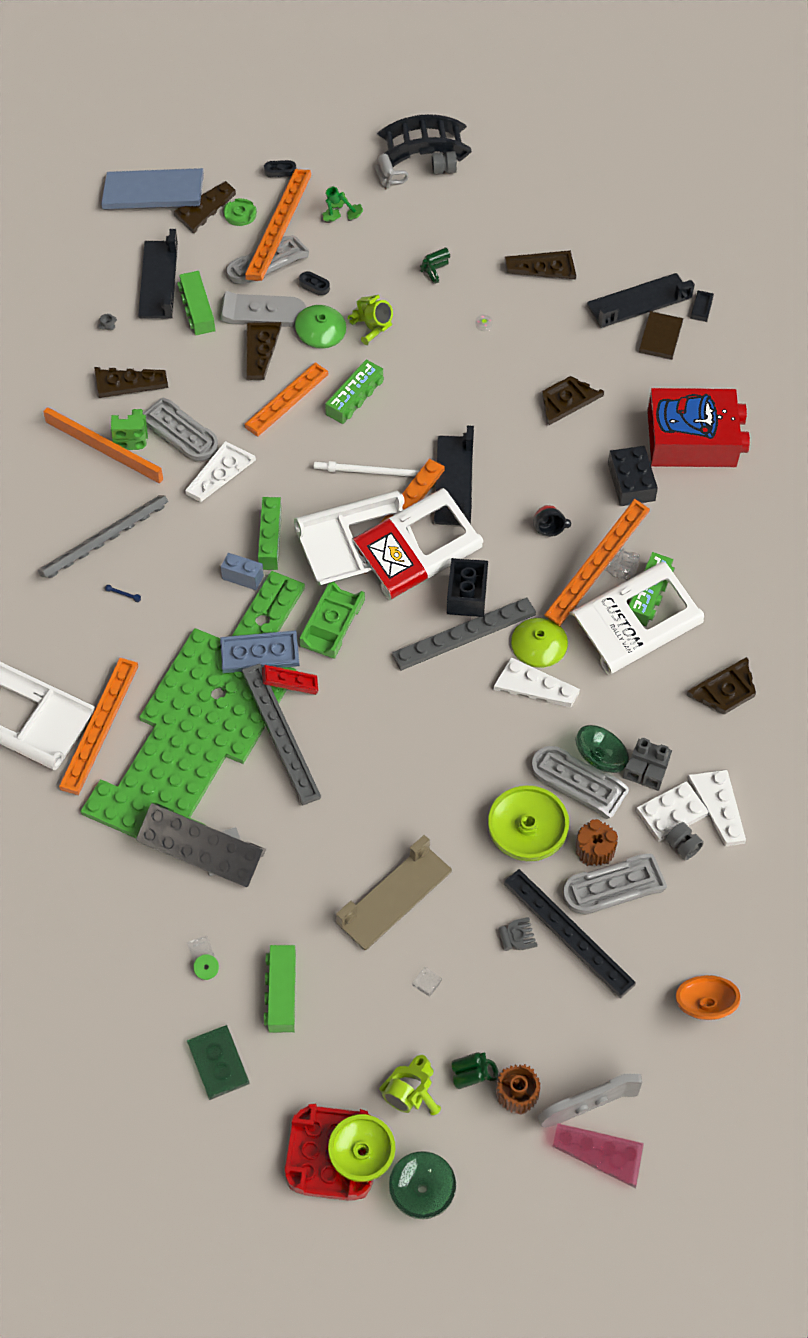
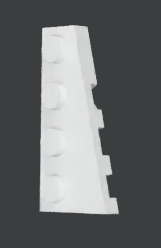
(219, 470)
(528, 681)
(718, 798)

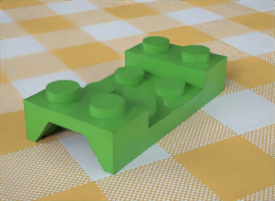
(331, 620)

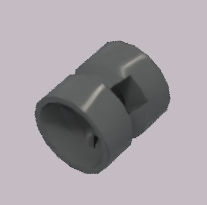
(444, 162)
(678, 837)

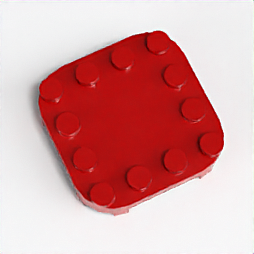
(308, 1159)

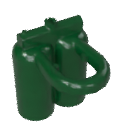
(435, 261)
(472, 1070)

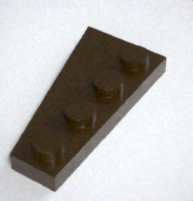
(210, 201)
(548, 264)
(260, 347)
(120, 382)

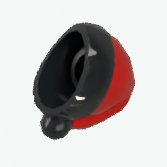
(550, 521)

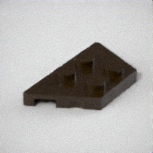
(567, 398)
(726, 689)

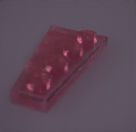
(607, 1153)

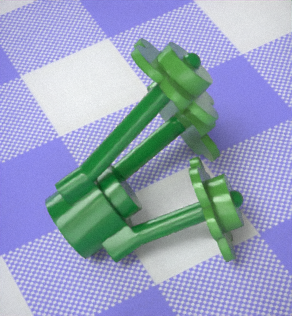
(337, 199)

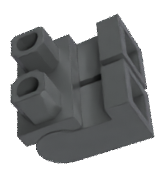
(649, 755)

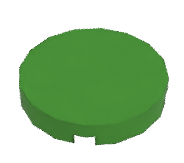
(240, 212)

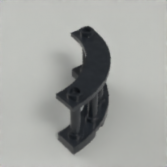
(426, 144)

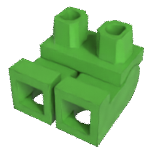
(130, 432)

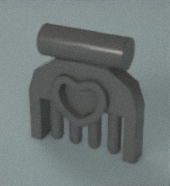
(515, 935)

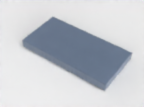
(270, 649)

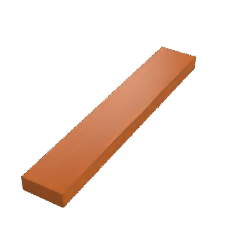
(286, 399)

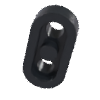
(280, 168)
(314, 283)

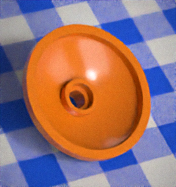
(708, 997)

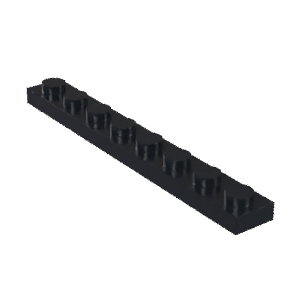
(570, 933)

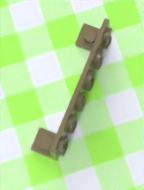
(394, 895)

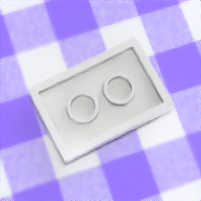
(670, 809)

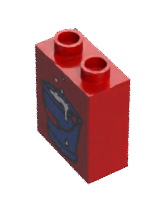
(696, 427)

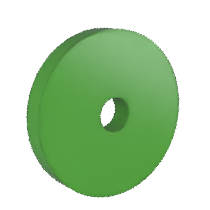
(209, 960)

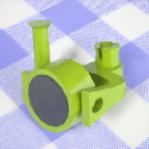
(375, 314)
(402, 1095)

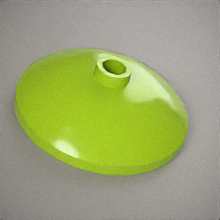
(538, 650)
(361, 1133)

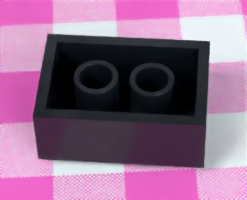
(632, 475)
(467, 587)

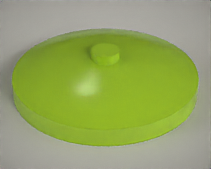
(528, 823)

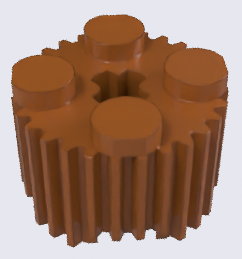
(596, 843)
(510, 1080)

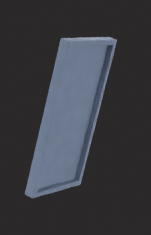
(153, 188)

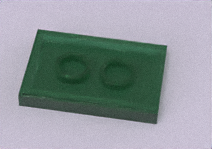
(218, 1062)

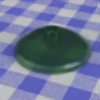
(601, 749)
(423, 1170)

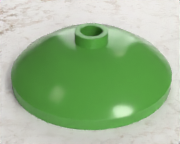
(320, 332)

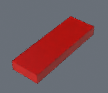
(290, 679)

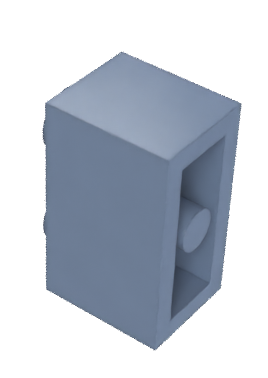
(242, 571)

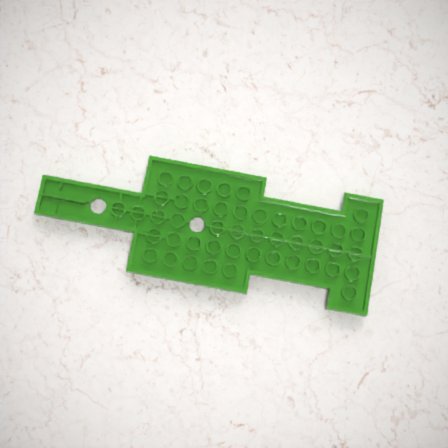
(190, 726)

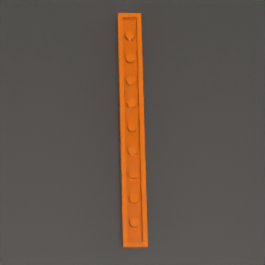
(278, 225)

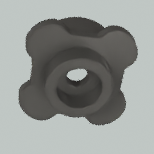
(107, 322)

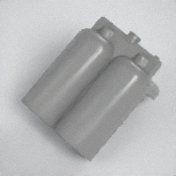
(385, 172)

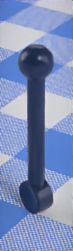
(137, 598)

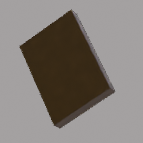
(661, 335)

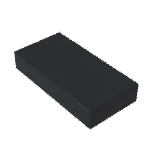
(702, 306)

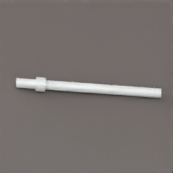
(332, 466)

